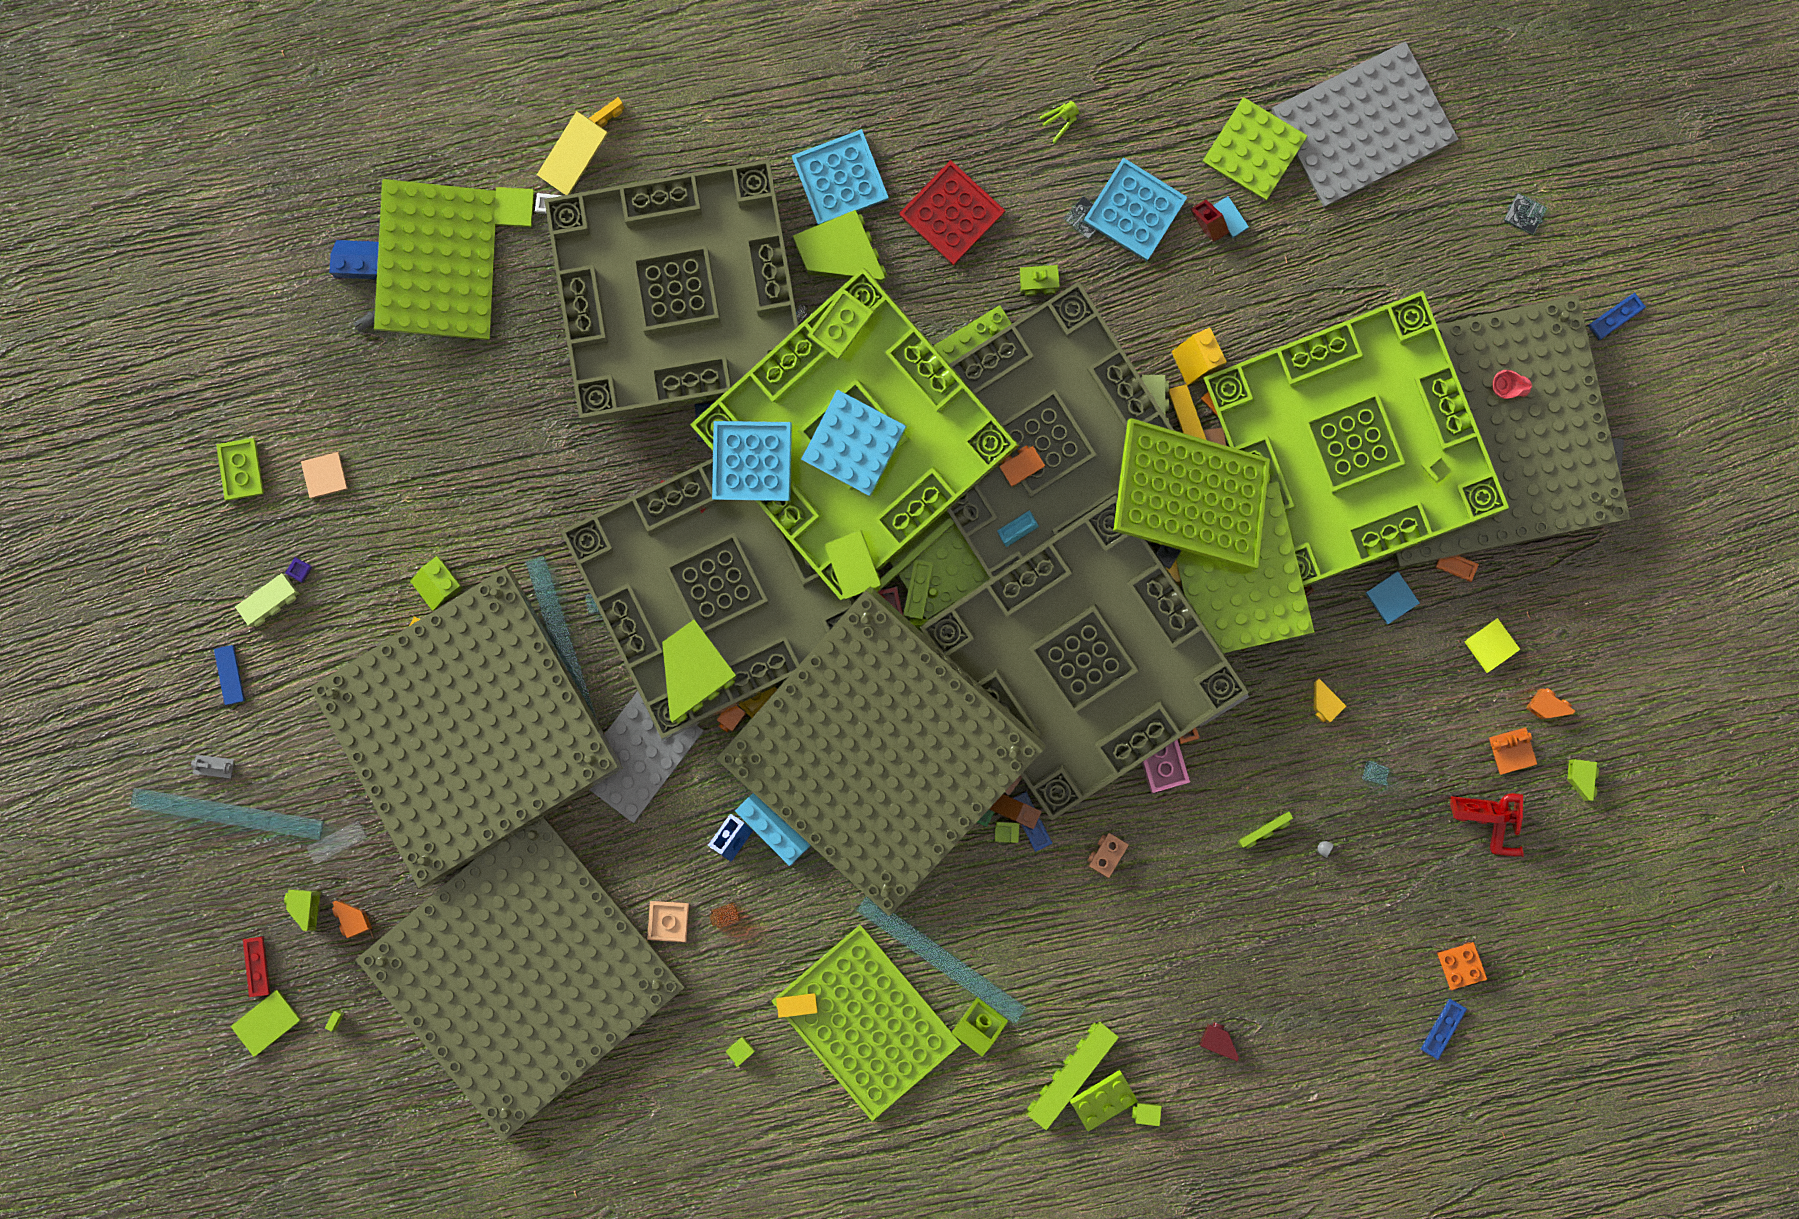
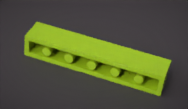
(1072, 1075)

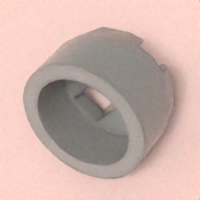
(1325, 848)

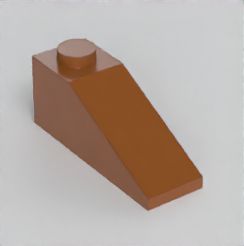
(1016, 811)

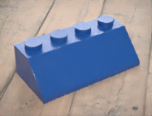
(354, 259)

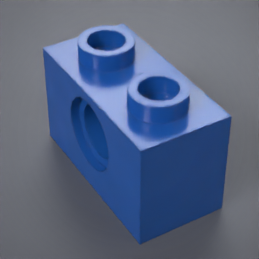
(730, 837)

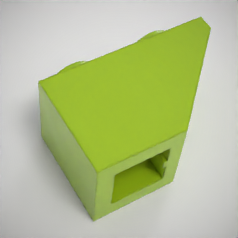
(1582, 777)

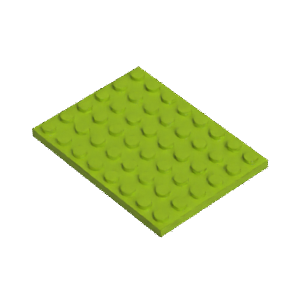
(435, 260)
(1192, 494)
(1245, 604)
(869, 1023)

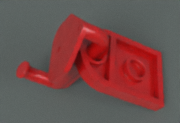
(1494, 812)

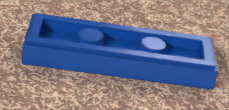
(1616, 316)
(229, 675)
(1038, 836)
(1443, 1029)

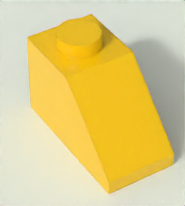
(1326, 703)

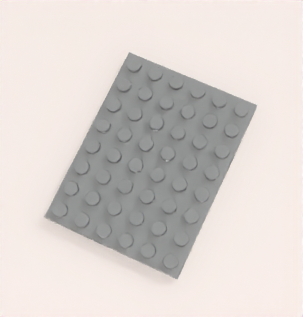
(1366, 124)

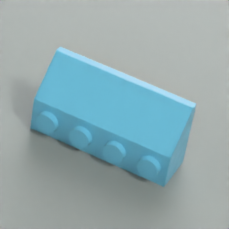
(772, 829)

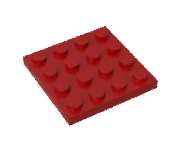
(952, 212)

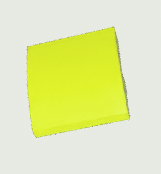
(1492, 645)

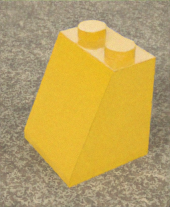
(1199, 356)

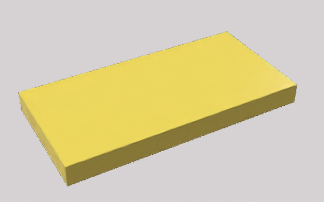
(572, 153)

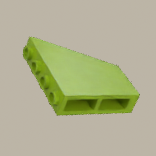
(839, 249)
(693, 671)

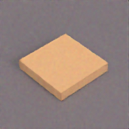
(324, 475)
(668, 921)

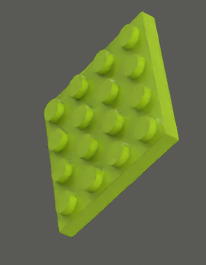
(1255, 149)

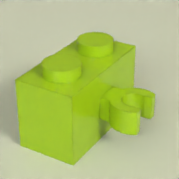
(1039, 280)

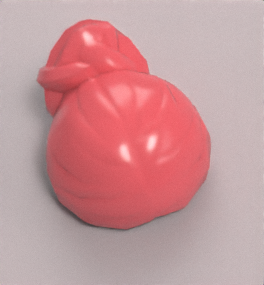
(1511, 384)

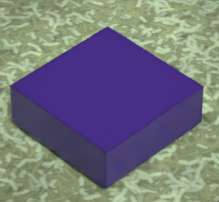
(298, 570)

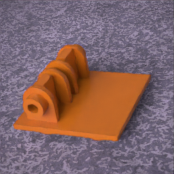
(1513, 750)
(1462, 966)

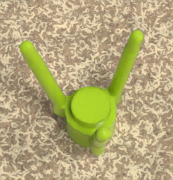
(1067, 111)

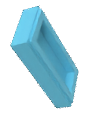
(1233, 218)
(1018, 528)

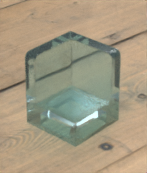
(1375, 773)

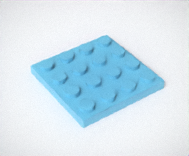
(840, 177)
(1135, 209)
(854, 442)
(752, 460)

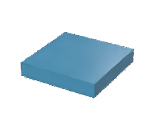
(1392, 598)

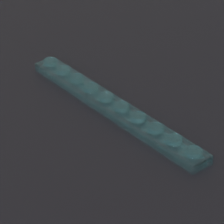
(556, 622)
(227, 813)
(943, 960)

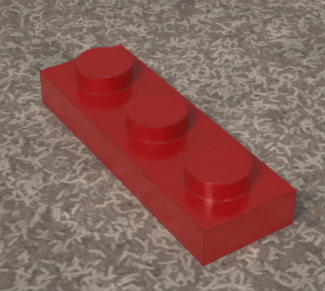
(256, 966)

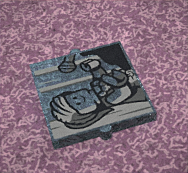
(1525, 214)
(1077, 215)

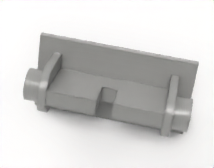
(212, 766)

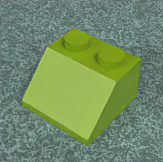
(436, 583)
(303, 907)
(979, 1026)

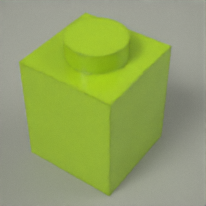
(1147, 1113)

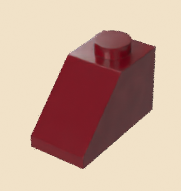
(1210, 220)
(1218, 1041)

